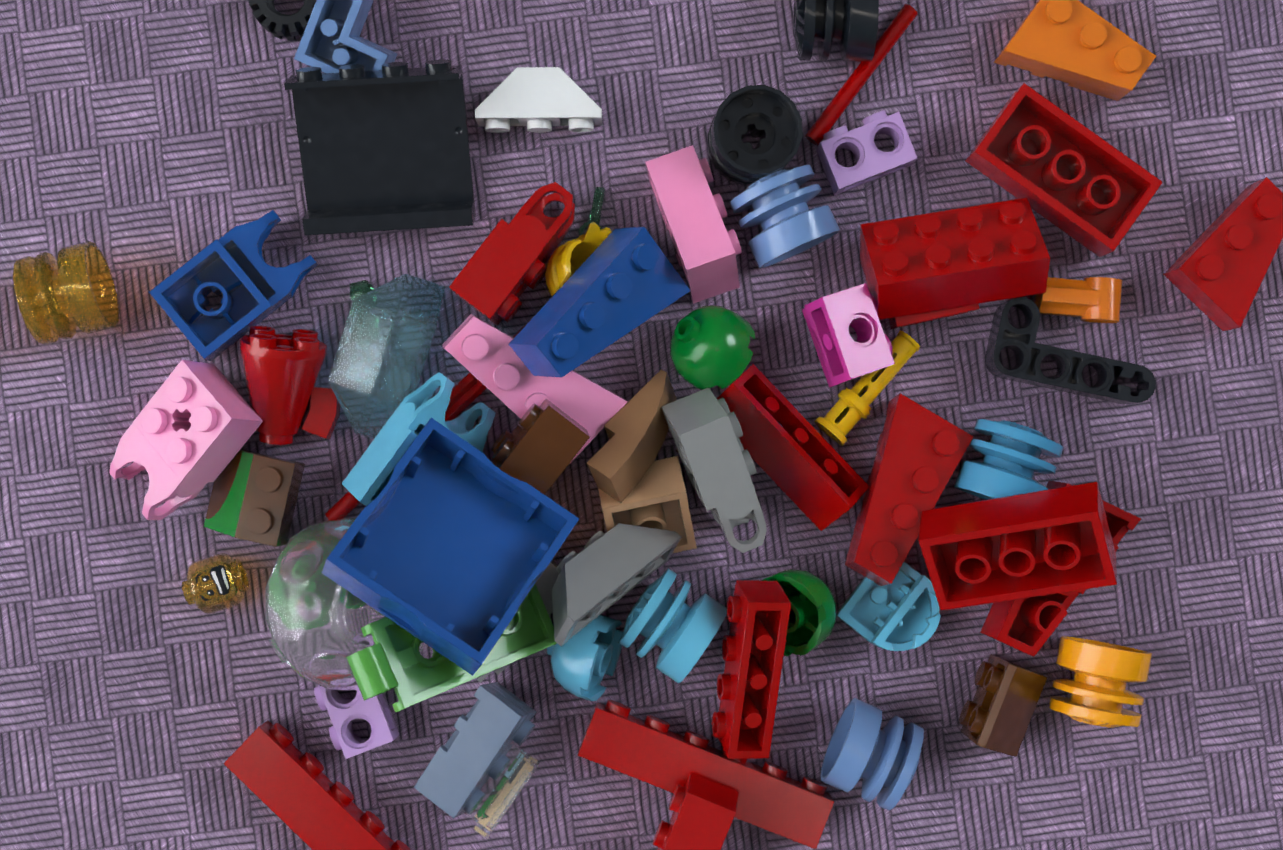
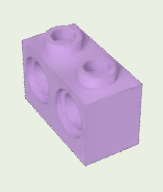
(870, 161)
(343, 711)

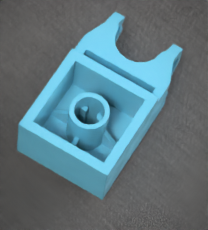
(401, 429)

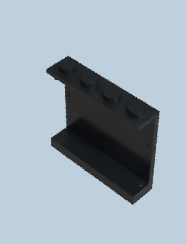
(383, 147)

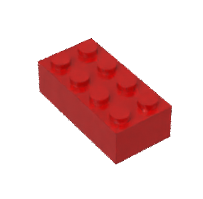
(1064, 171)
(954, 258)
(1018, 546)

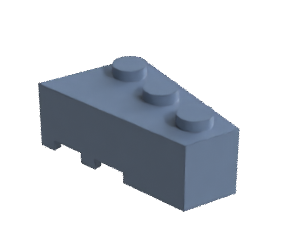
(476, 750)

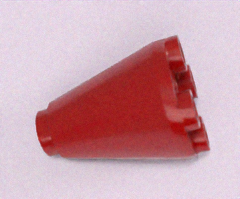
(281, 378)

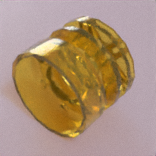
(66, 293)

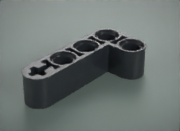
(1068, 362)

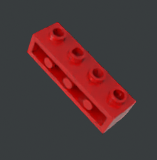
(782, 450)
(752, 668)

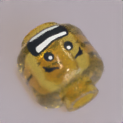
(215, 583)

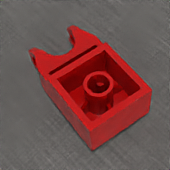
(514, 256)

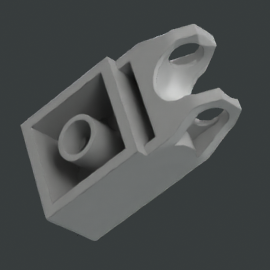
(717, 463)

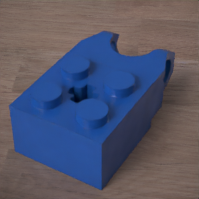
(247, 283)

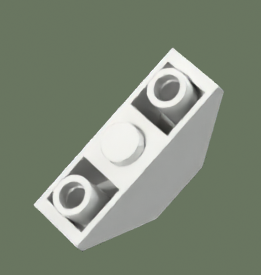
(538, 100)

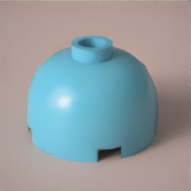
(587, 658)

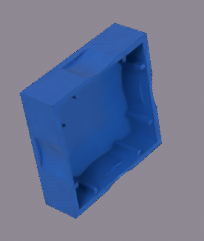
(450, 546)

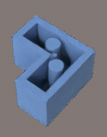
(335, 40)

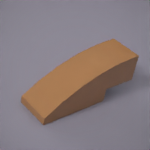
(635, 439)

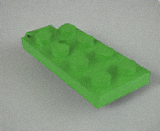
(399, 665)

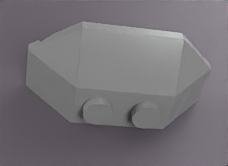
(605, 573)

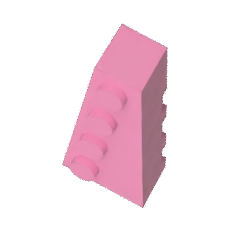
(494, 363)

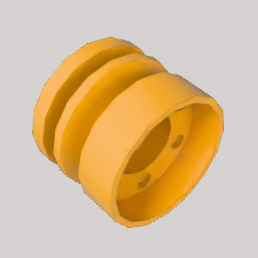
(1100, 682)

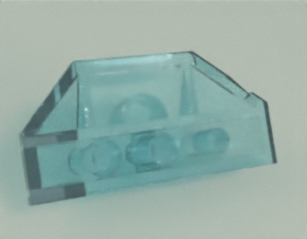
(384, 350)

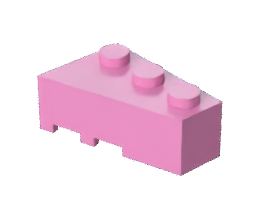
(695, 222)

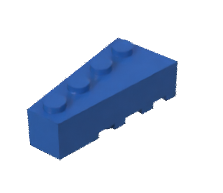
(600, 303)

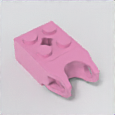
(184, 436)

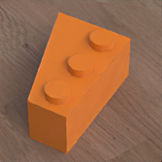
(1077, 48)

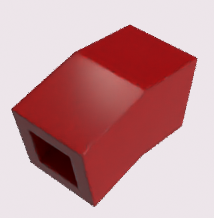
(323, 413)

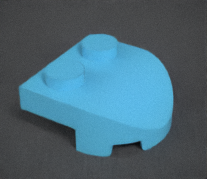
(894, 614)

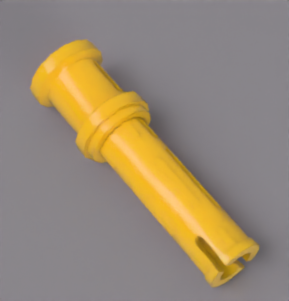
(858, 407)

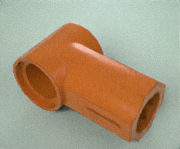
(1091, 299)

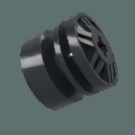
(842, 21)
(765, 115)

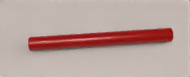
(861, 75)

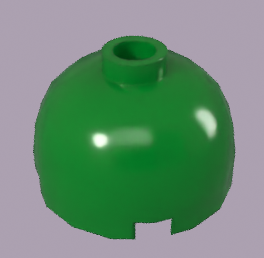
(711, 347)
(810, 612)

